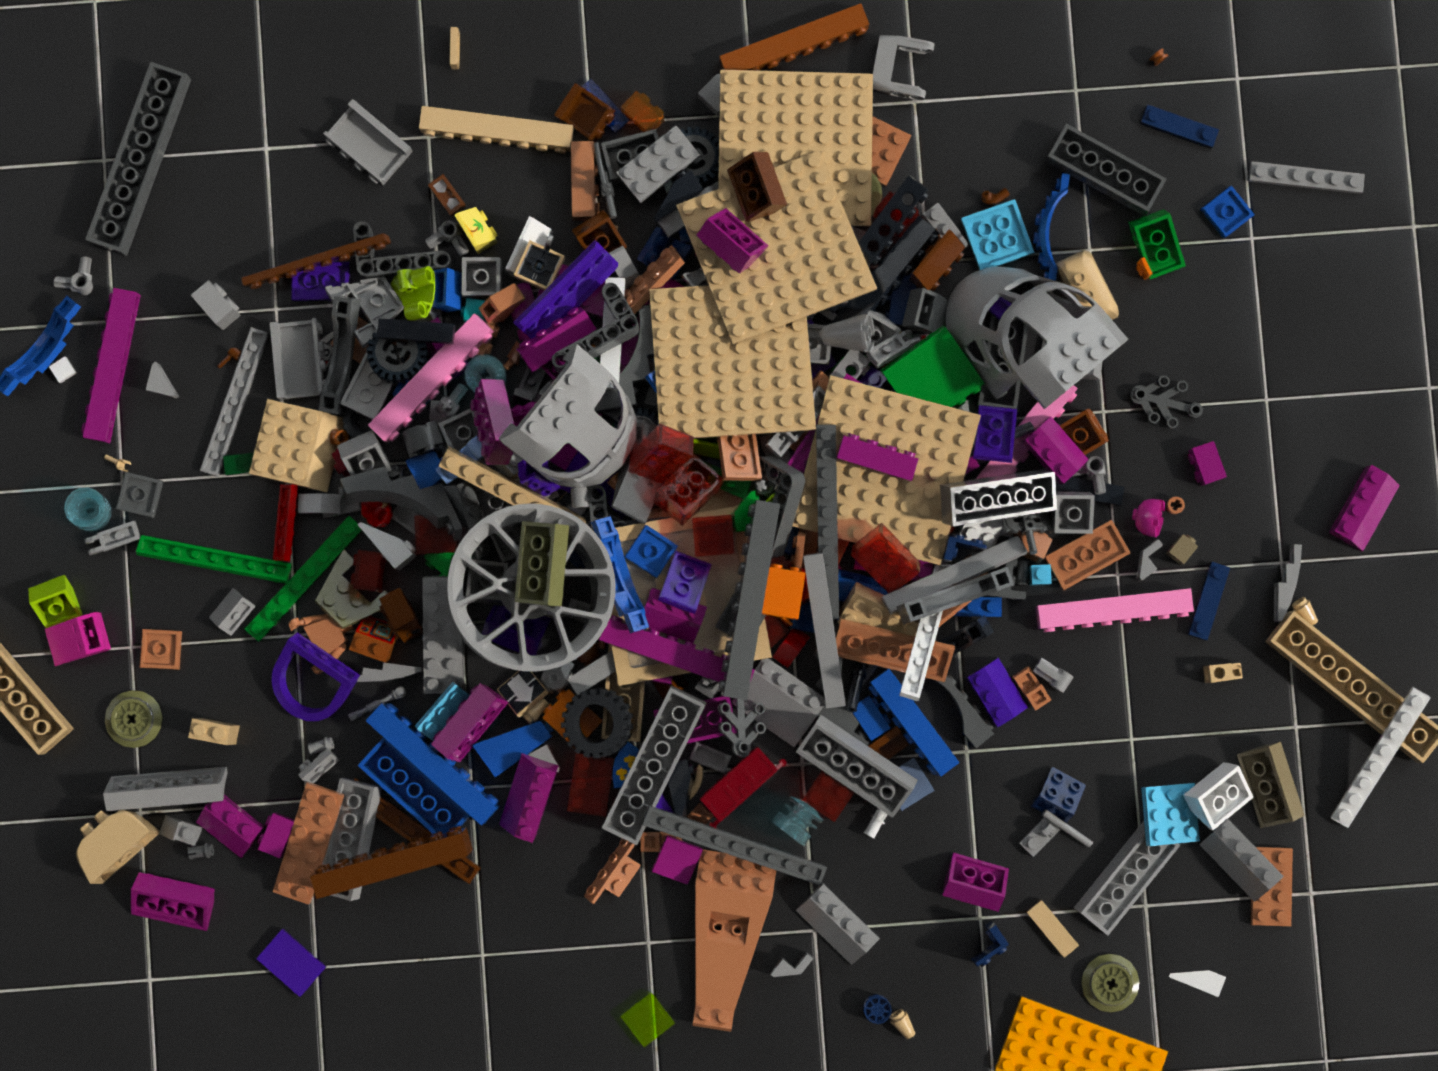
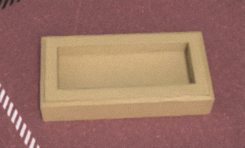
(454, 48)

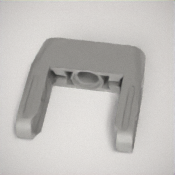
(885, 61)

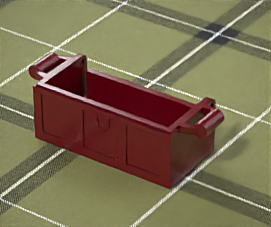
(739, 784)

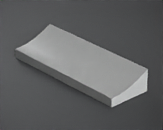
(165, 788)
(353, 826)
(1123, 881)

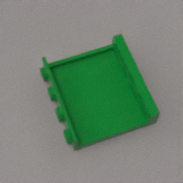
(934, 371)

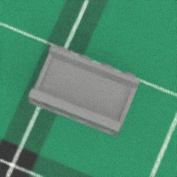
(368, 143)
(298, 359)

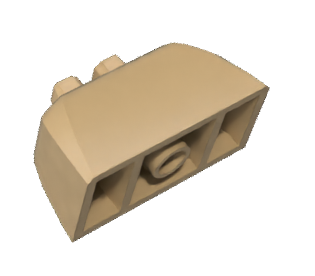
(1083, 273)
(112, 843)

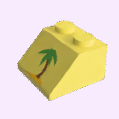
(476, 229)

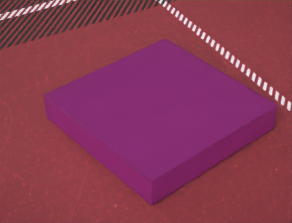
(677, 859)

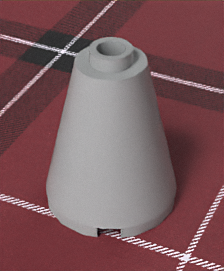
(850, 333)

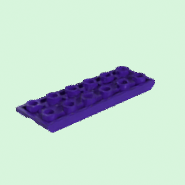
(568, 290)

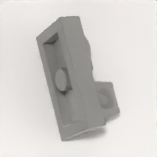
(314, 770)
(1039, 836)

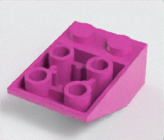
(77, 638)

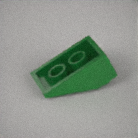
(1157, 242)

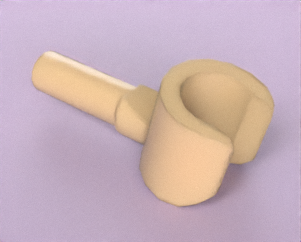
(120, 463)

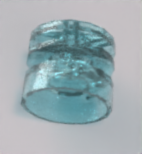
(479, 365)
(82, 500)
(797, 820)

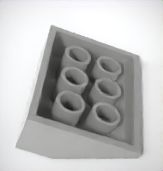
(787, 701)

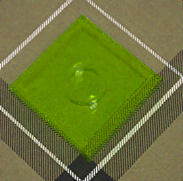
(647, 1019)

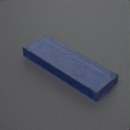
(620, 119)

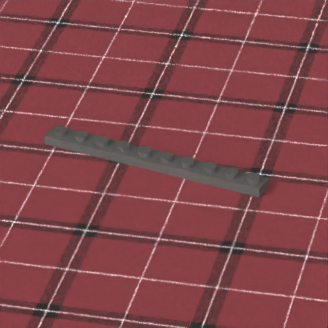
(828, 509)
(734, 845)

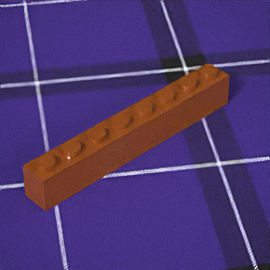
(798, 41)

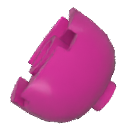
(1149, 517)

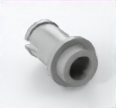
(320, 746)

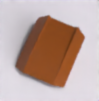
(1085, 431)

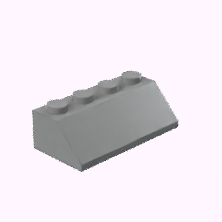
(1241, 860)
(837, 924)

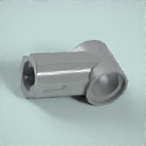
(579, 497)
(1057, 678)

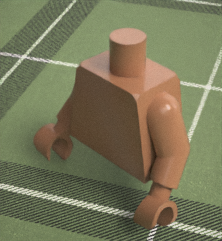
(324, 634)

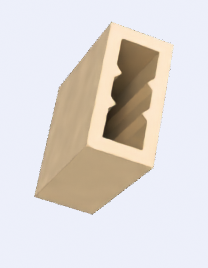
(213, 731)

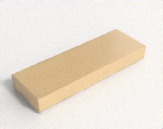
(1052, 928)

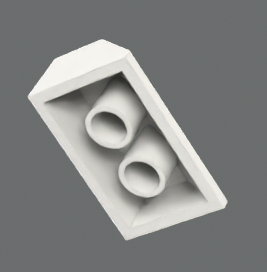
(532, 231)
(1219, 795)

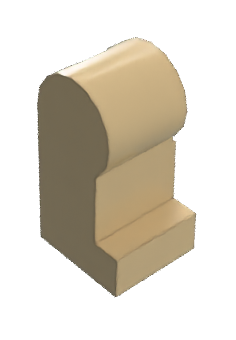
(1222, 672)

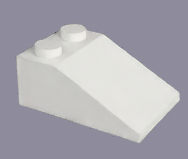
(395, 550)

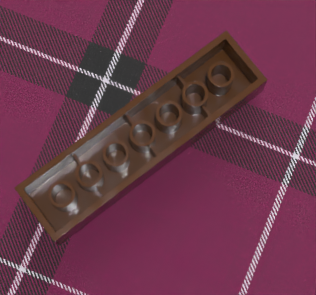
(390, 863)

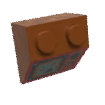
(374, 639)

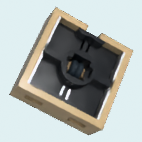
(546, 263)

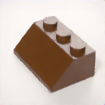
(756, 186)
(938, 262)

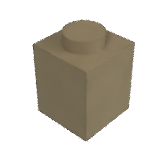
(1182, 549)

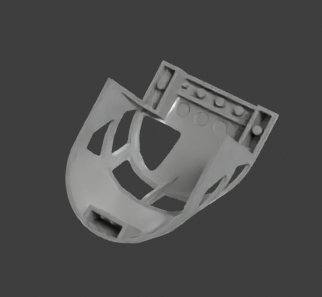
(1073, 333)
(568, 416)

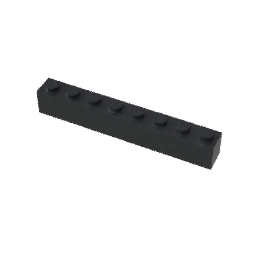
(892, 269)

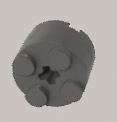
(423, 439)

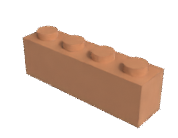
(583, 180)

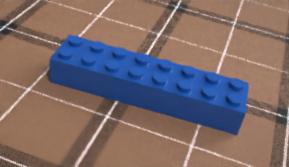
(432, 763)

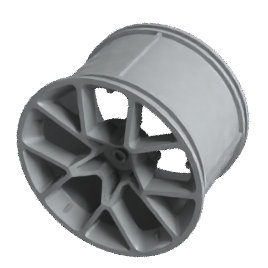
(598, 568)

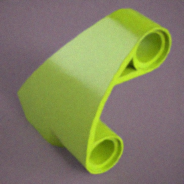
(415, 291)

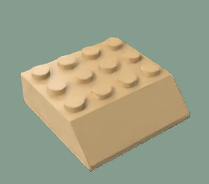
(296, 446)

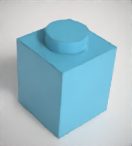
(1040, 574)

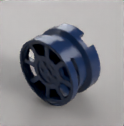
(877, 1009)

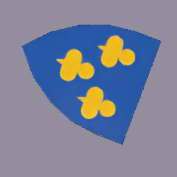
(623, 763)

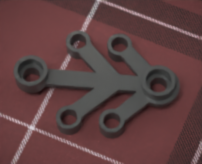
(1163, 401)
(741, 723)

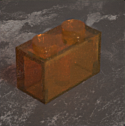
(642, 112)

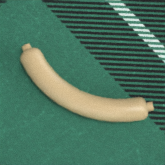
(698, 780)

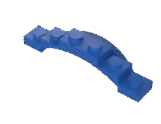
(1043, 220)
(43, 350)
(626, 597)

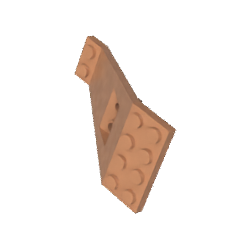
(734, 897)

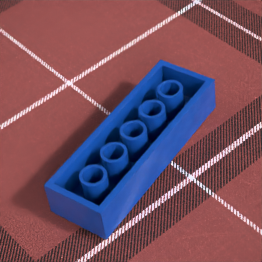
(914, 723)
(412, 788)

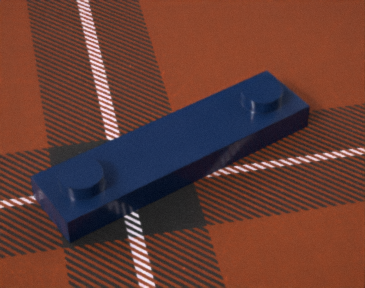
(1179, 126)
(1209, 601)

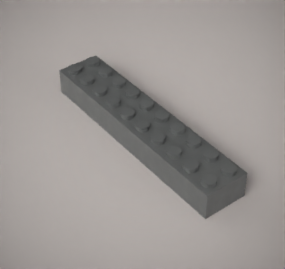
(138, 159)
(750, 599)

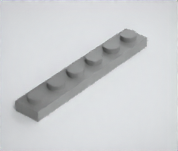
(1306, 177)

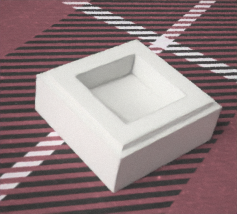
(62, 369)

